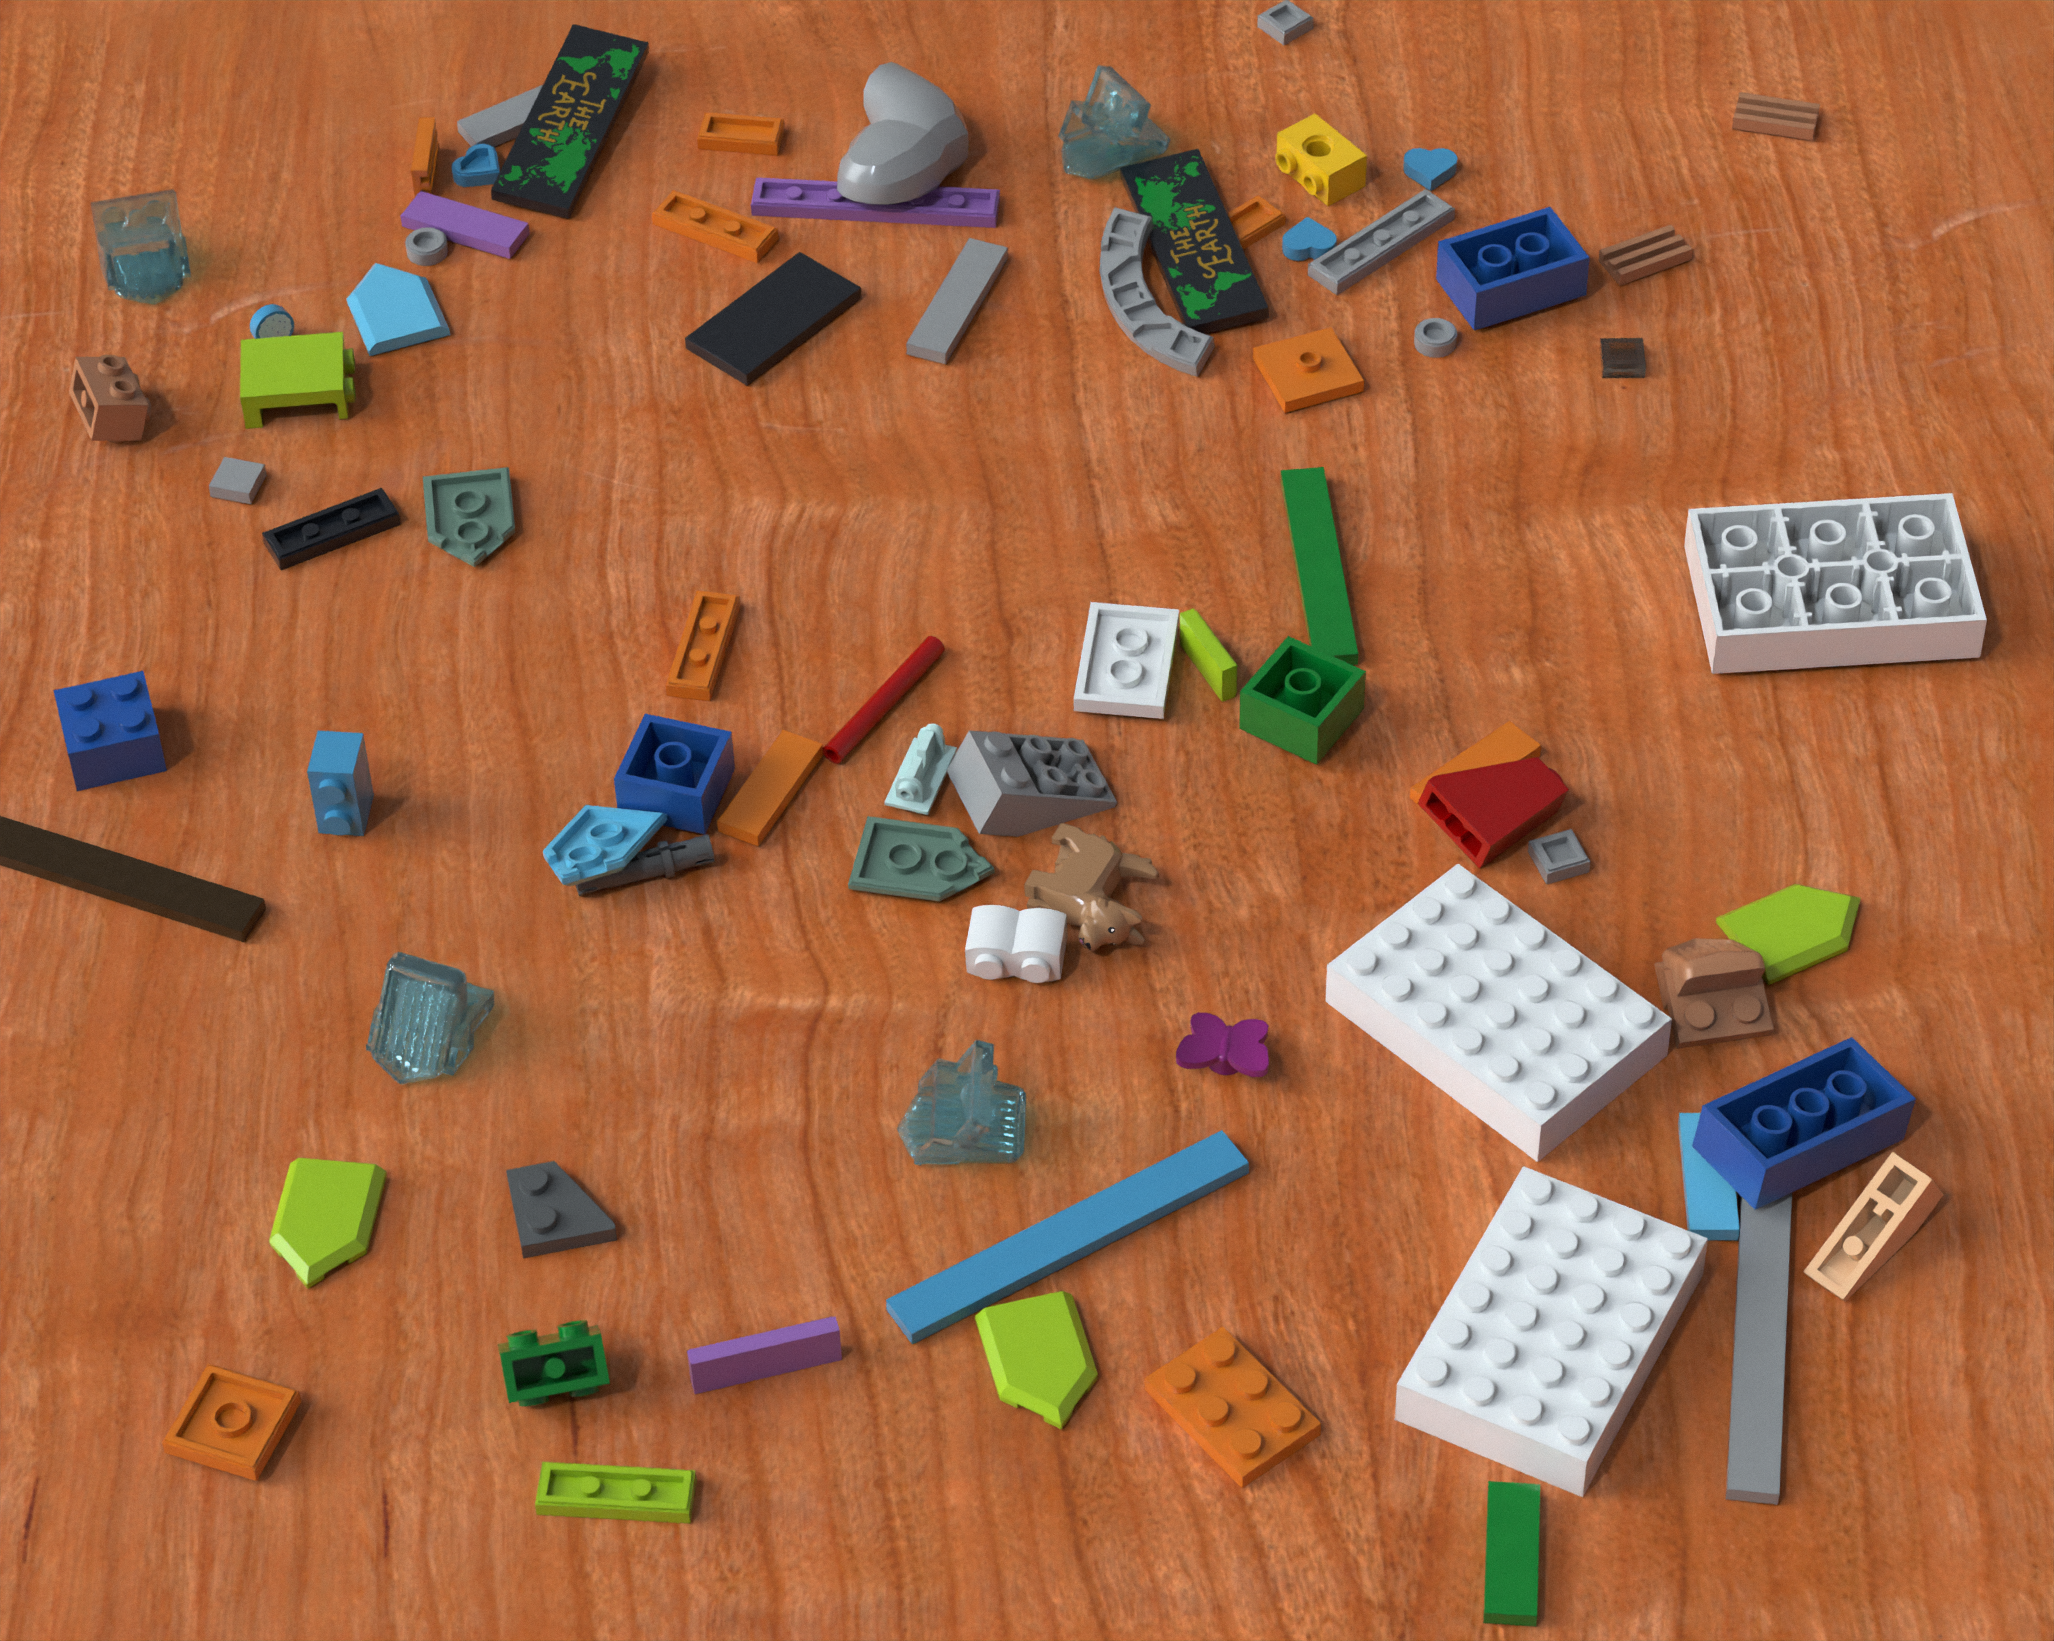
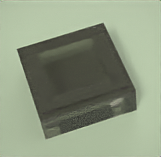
(1622, 358)

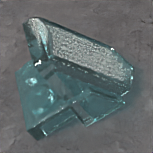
(1109, 128)
(141, 245)
(425, 1019)
(965, 1113)

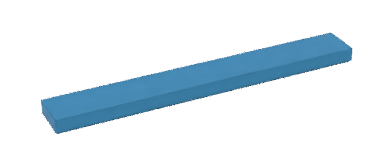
(1066, 1237)

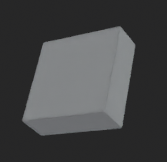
(1285, 22)
(237, 480)
(1558, 856)

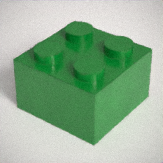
(1302, 700)

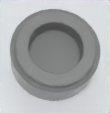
(426, 246)
(1435, 337)

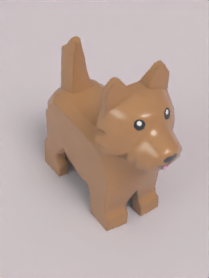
(1082, 887)

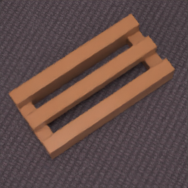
(1776, 116)
(1641, 250)

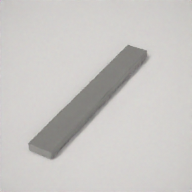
(1759, 1352)

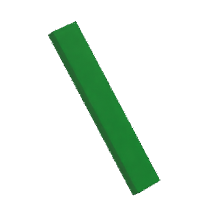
(1318, 563)

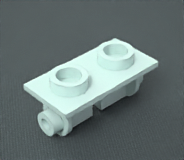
(921, 771)

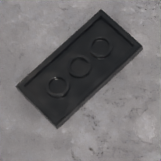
(773, 318)

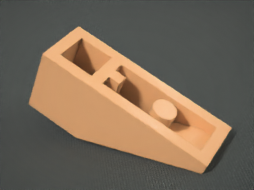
(1874, 1227)

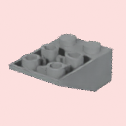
(1026, 782)

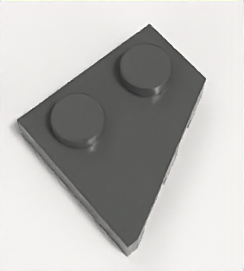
(554, 1211)

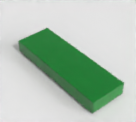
(1512, 1553)

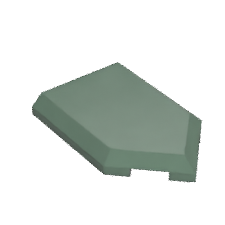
(469, 512)
(915, 860)

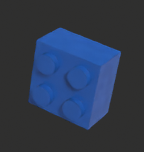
(110, 730)
(676, 771)

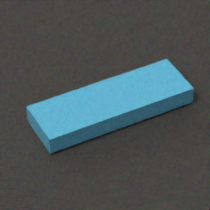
(1708, 1196)

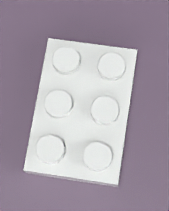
(1126, 660)

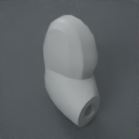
(910, 142)

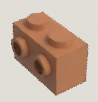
(109, 399)

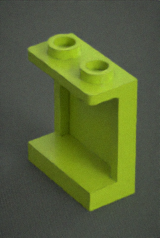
(295, 373)

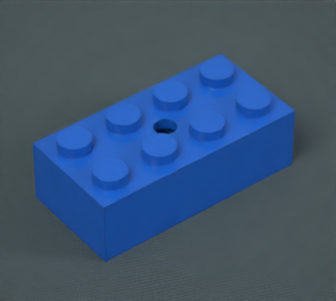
(1803, 1122)

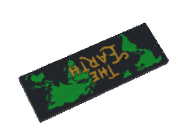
(570, 121)
(1195, 243)

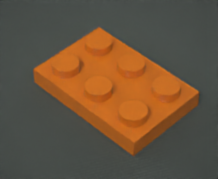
(1232, 1407)

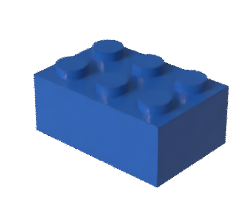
(1512, 268)

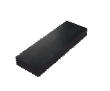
(331, 528)

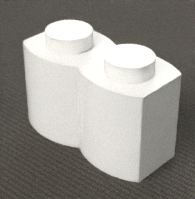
(1016, 943)

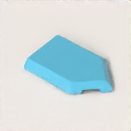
(395, 310)
(600, 842)

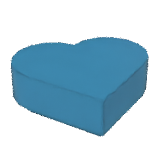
(477, 167)
(1430, 167)
(1307, 240)

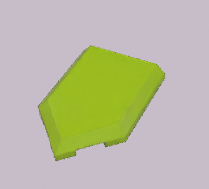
(1793, 928)
(326, 1215)
(1038, 1354)

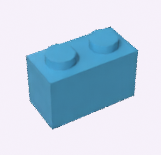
(340, 783)

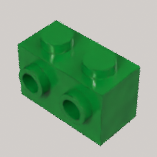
(553, 1363)

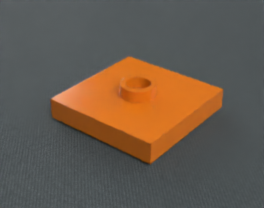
(1308, 369)
(231, 1422)

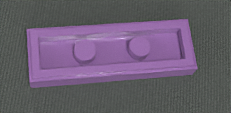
(466, 224)
(764, 1355)

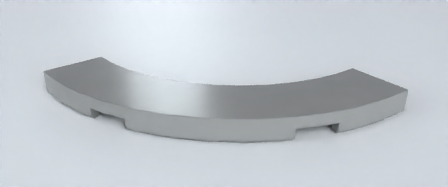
(1133, 303)

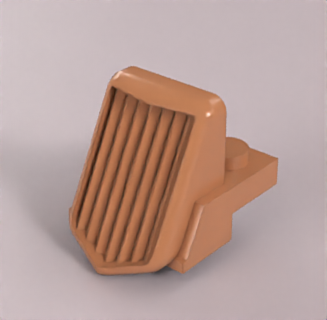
(1713, 992)

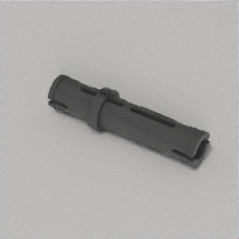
(654, 862)

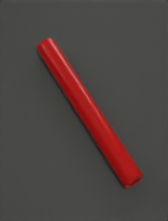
(883, 699)

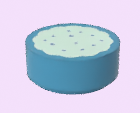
(271, 322)

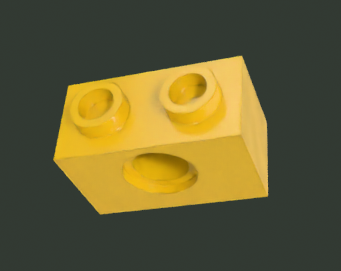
(1321, 159)

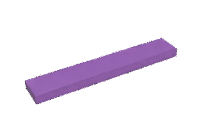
(822, 201)

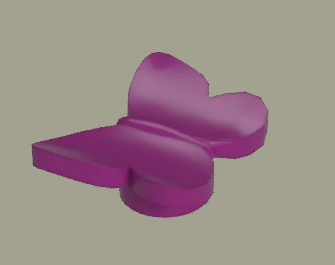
(1225, 1047)

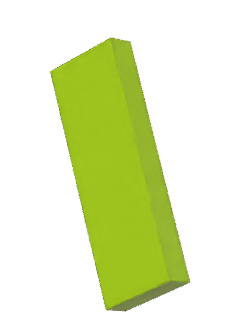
(616, 1492)

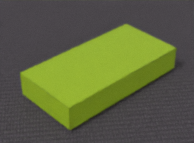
(1208, 654)

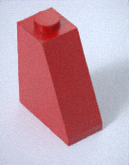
(1493, 805)

